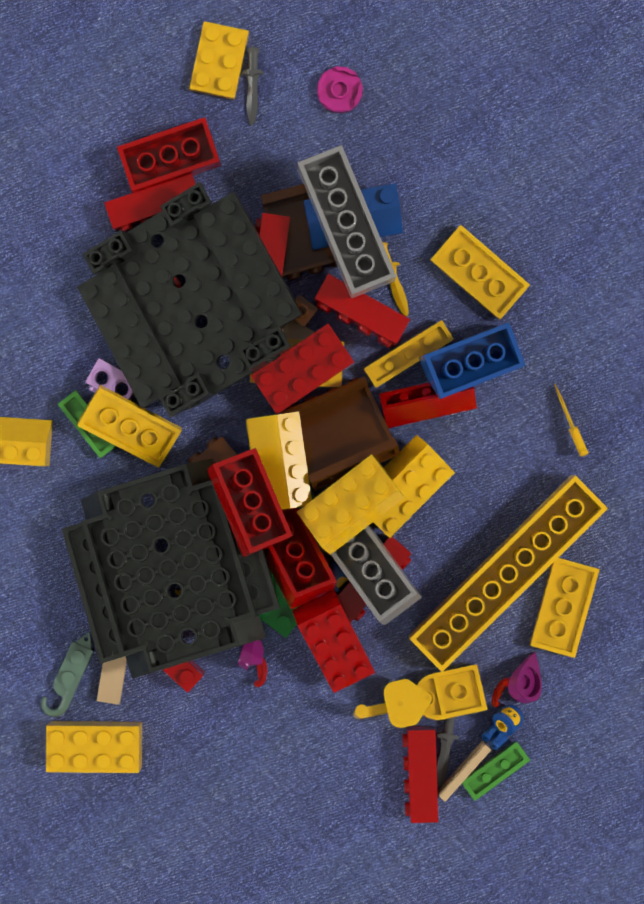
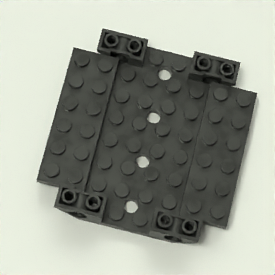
(155, 322)
(129, 580)

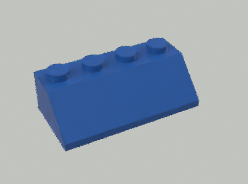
(382, 205)
(472, 361)

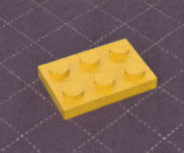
(219, 60)

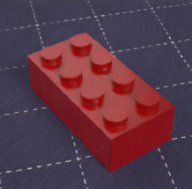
(169, 155)
(361, 311)
(302, 368)
(249, 502)
(299, 564)
(333, 641)

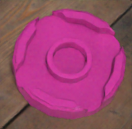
(339, 89)

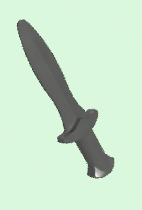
(252, 75)
(447, 738)

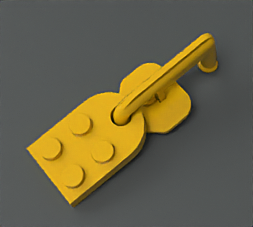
(451, 693)

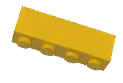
(25, 441)
(283, 456)

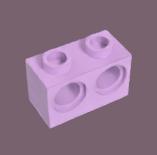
(115, 378)

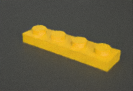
(408, 354)

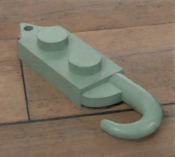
(70, 674)

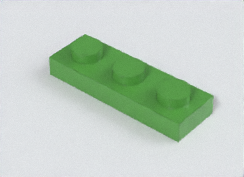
(73, 407)
(495, 770)

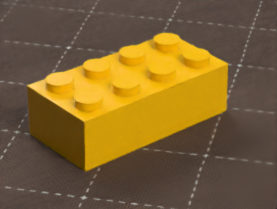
(418, 476)
(350, 504)
(94, 746)

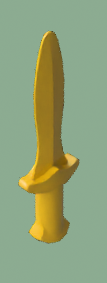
(397, 289)
(574, 431)

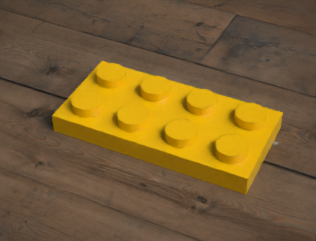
(480, 272)
(129, 426)
(564, 607)

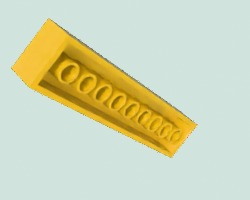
(507, 572)

